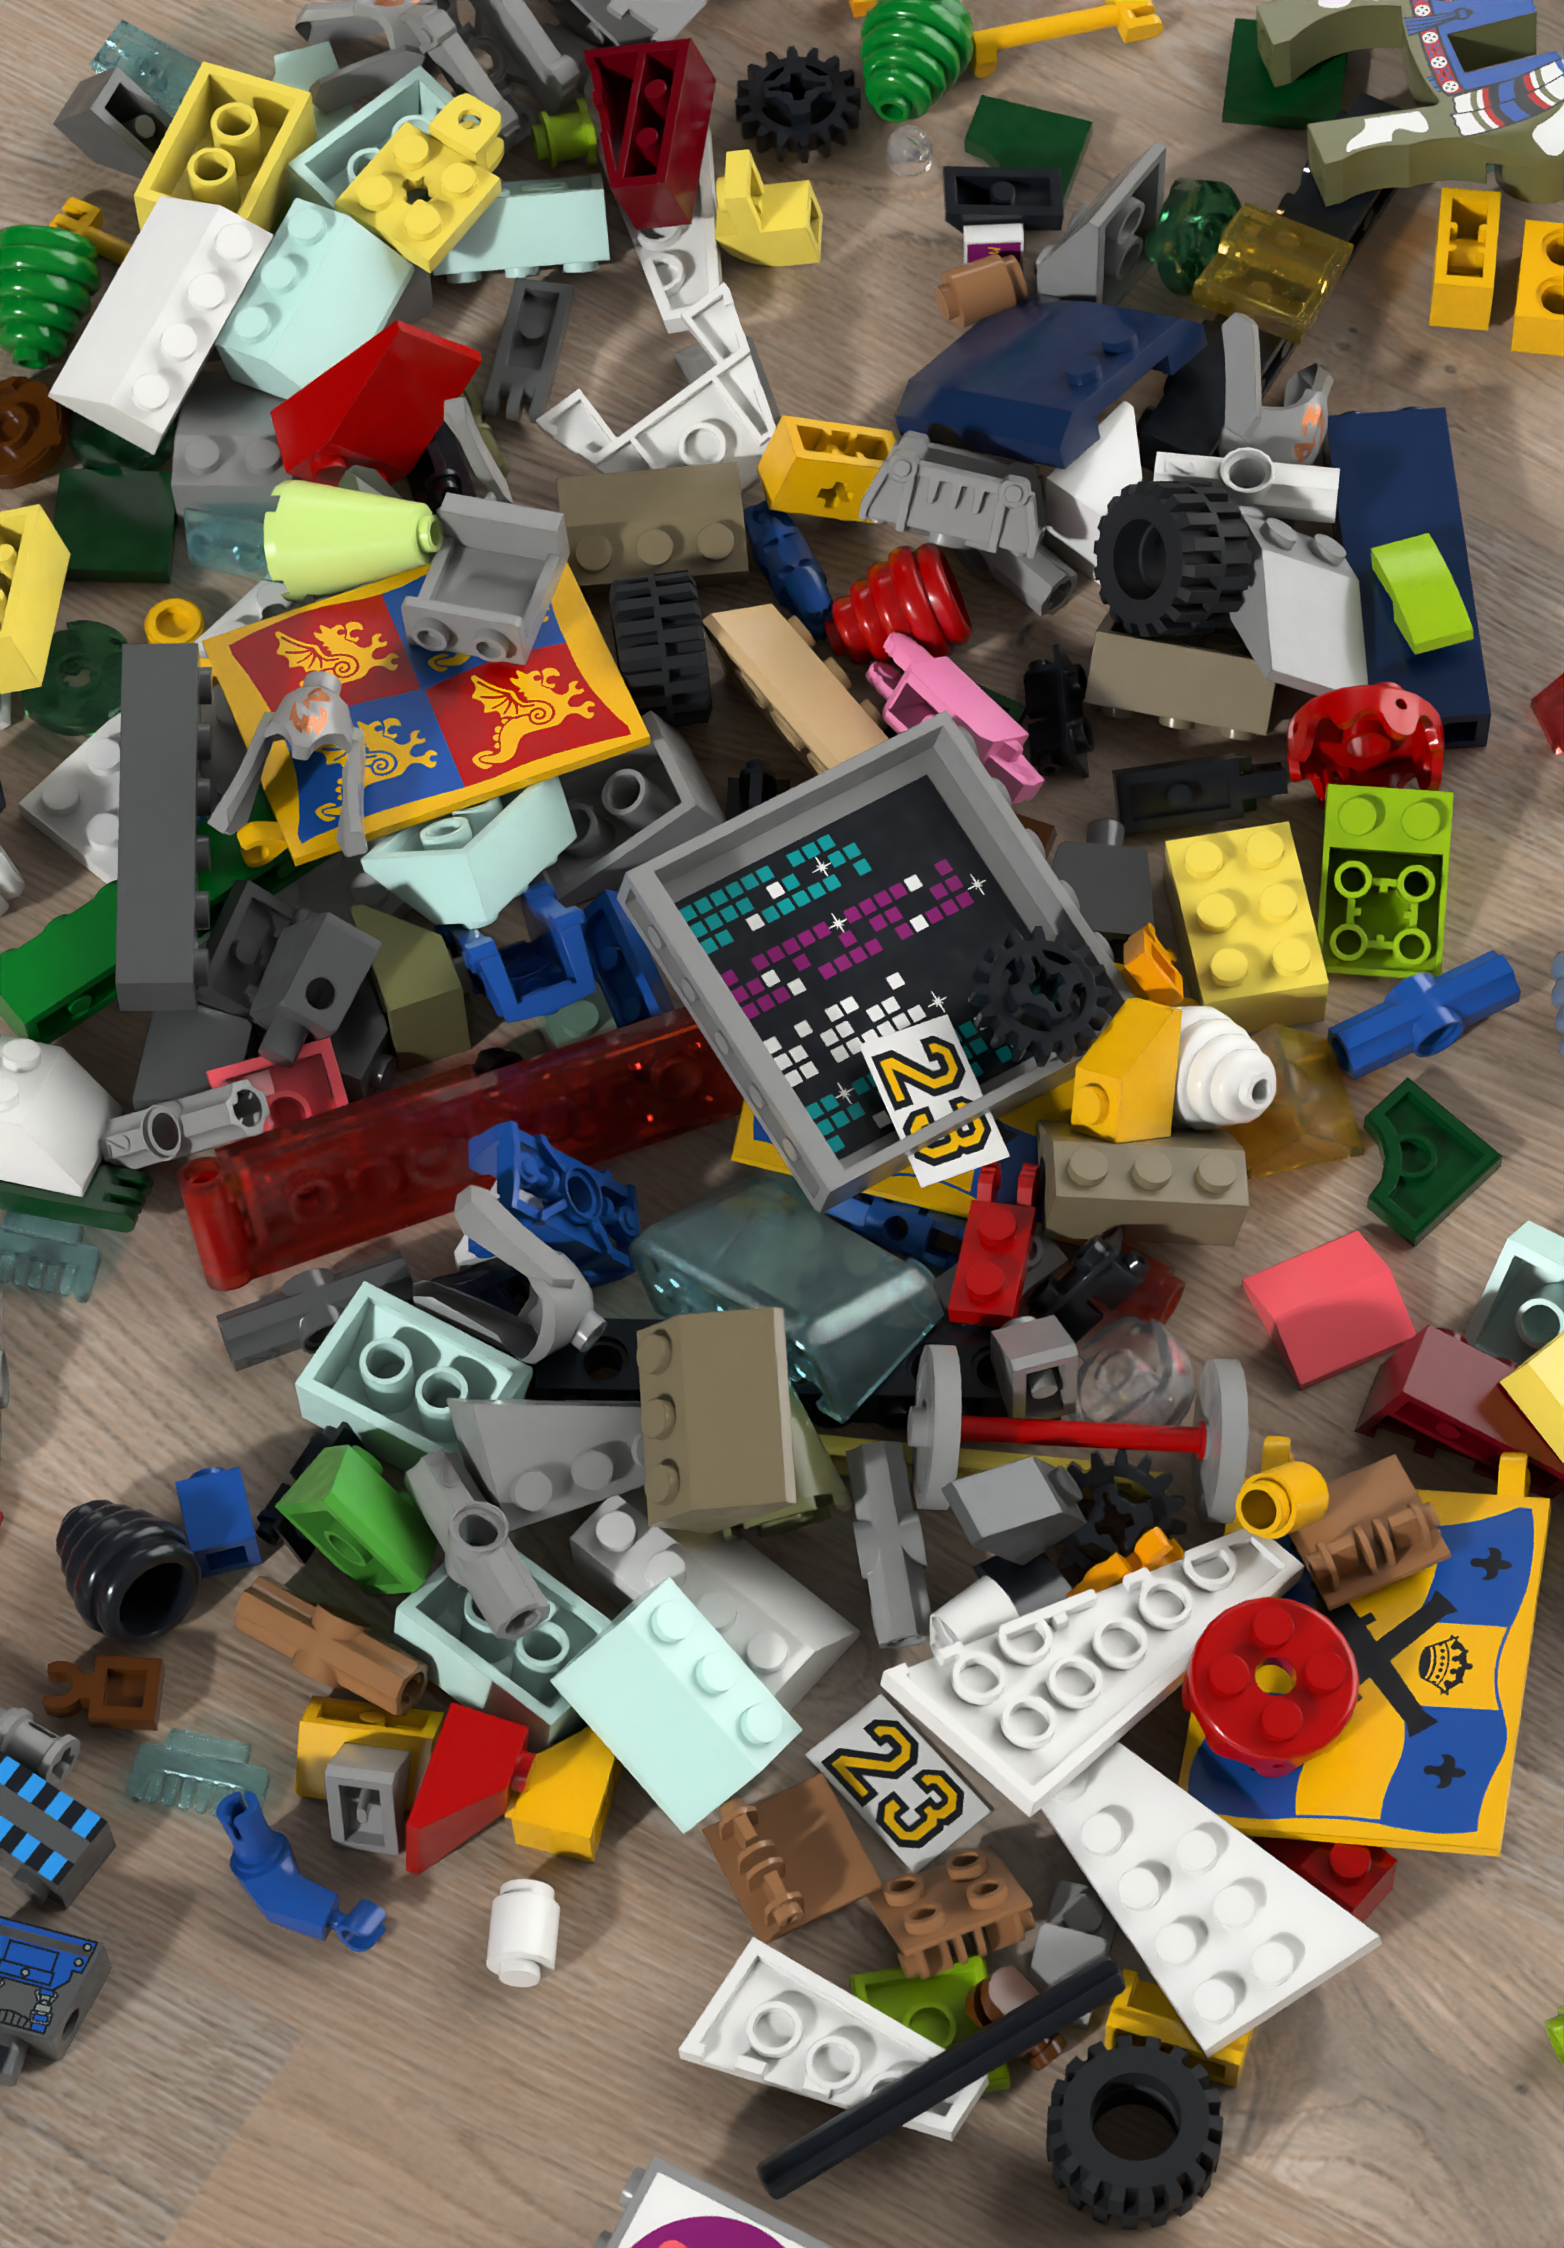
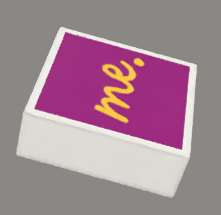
(992, 239)

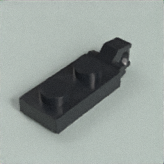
(1193, 791)

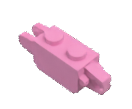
(940, 685)

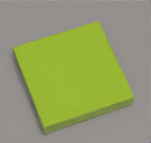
(930, 2005)

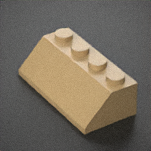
(792, 687)

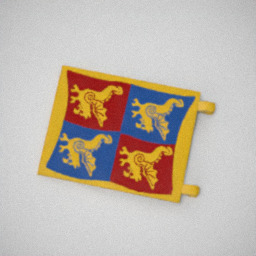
(434, 722)

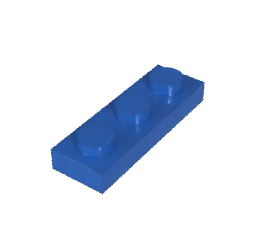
(623, 963)

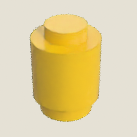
(1282, 1500)

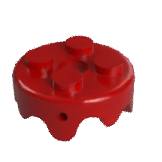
(1366, 739)
(1262, 1728)

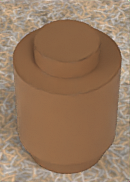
(980, 289)

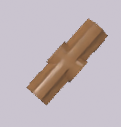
(332, 1646)

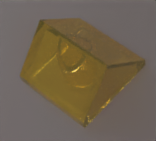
(1310, 1112)

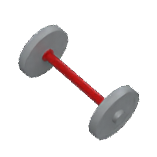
(1216, 1440)

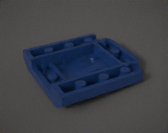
(1040, 376)

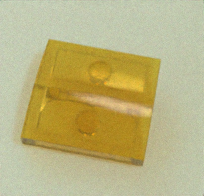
(1272, 272)

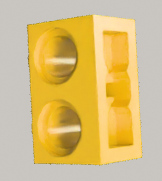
(1540, 291)

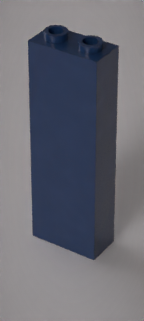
(1393, 487)

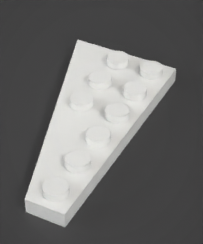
(1085, 1670)
(1199, 1900)

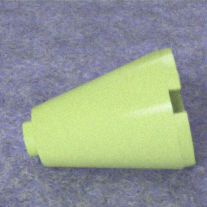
(344, 538)

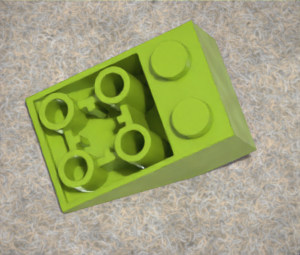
(1384, 880)

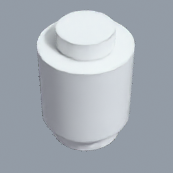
(523, 1933)

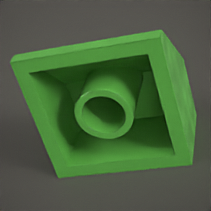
(361, 1521)

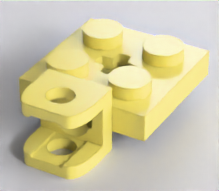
(449, 163)

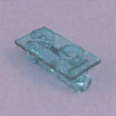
(226, 544)

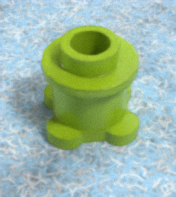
(565, 136)

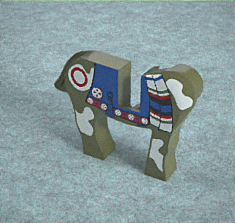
(1461, 119)

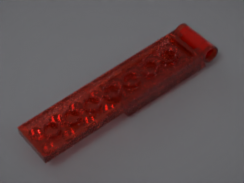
(406, 1149)

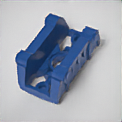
(534, 975)
(573, 1198)

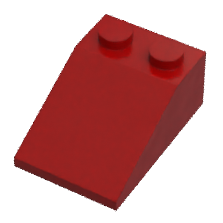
(373, 406)

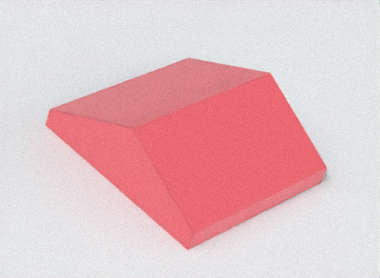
(294, 1092)
(1330, 1309)

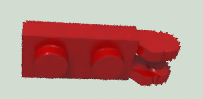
(995, 1250)

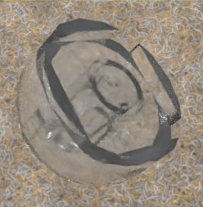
(1134, 1375)

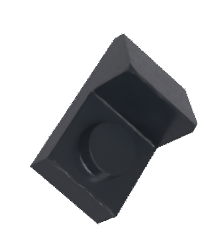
(1003, 197)

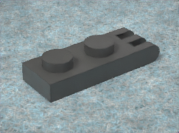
(529, 348)

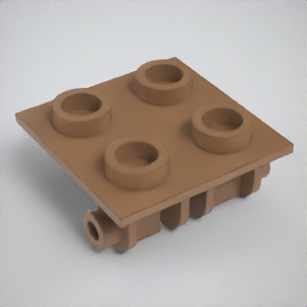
(1370, 1534)
(791, 1858)
(953, 1900)

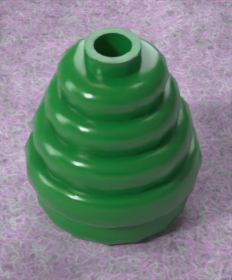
(913, 54)
(43, 291)

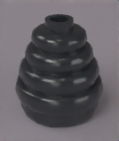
(127, 1570)

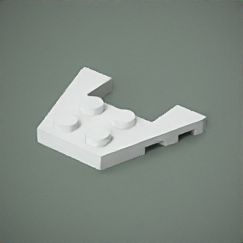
(708, 422)

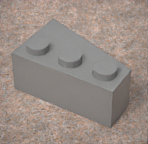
(624, 21)
(549, 1454)

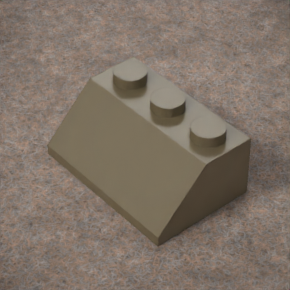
(655, 525)
(1181, 680)
(1156, 1189)
(716, 1419)

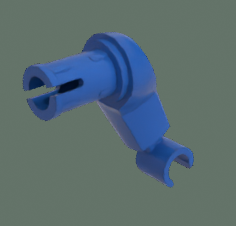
(273, 1881)

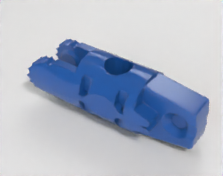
(789, 566)
(877, 1222)

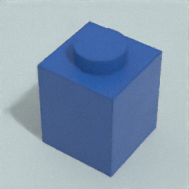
(218, 1520)

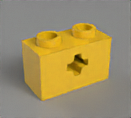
(1465, 258)
(822, 466)

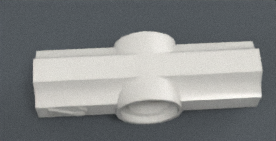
(1276, 489)

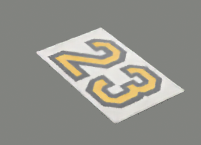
(924, 1079)
(898, 1783)

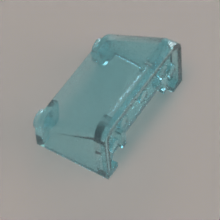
(843, 1298)

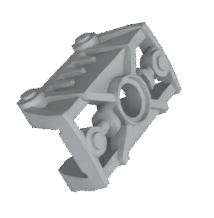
(518, 52)
(958, 497)

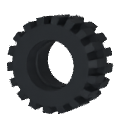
(1172, 558)
(662, 646)
(1137, 2078)

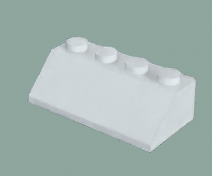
(160, 319)
(754, 1604)

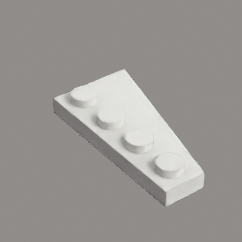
(683, 259)
(813, 2039)

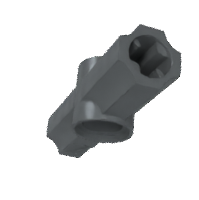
(306, 1310)

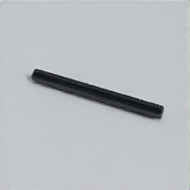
(940, 2077)

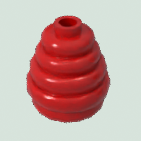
(905, 595)

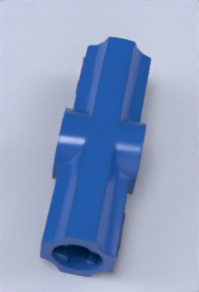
(1424, 1014)

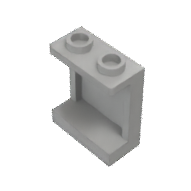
(488, 580)

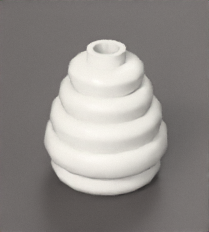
(1219, 1072)

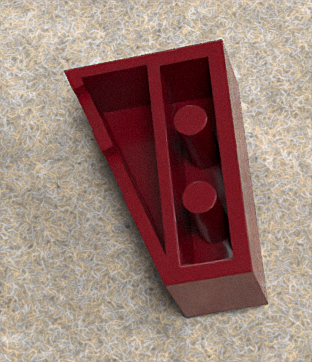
(653, 125)
(1454, 1402)

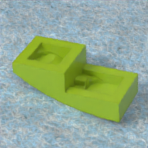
(1422, 593)

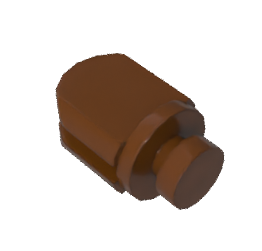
(1001, 1994)

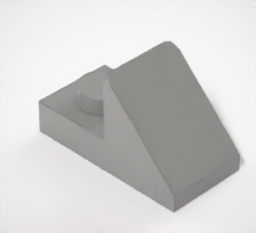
(1073, 1936)

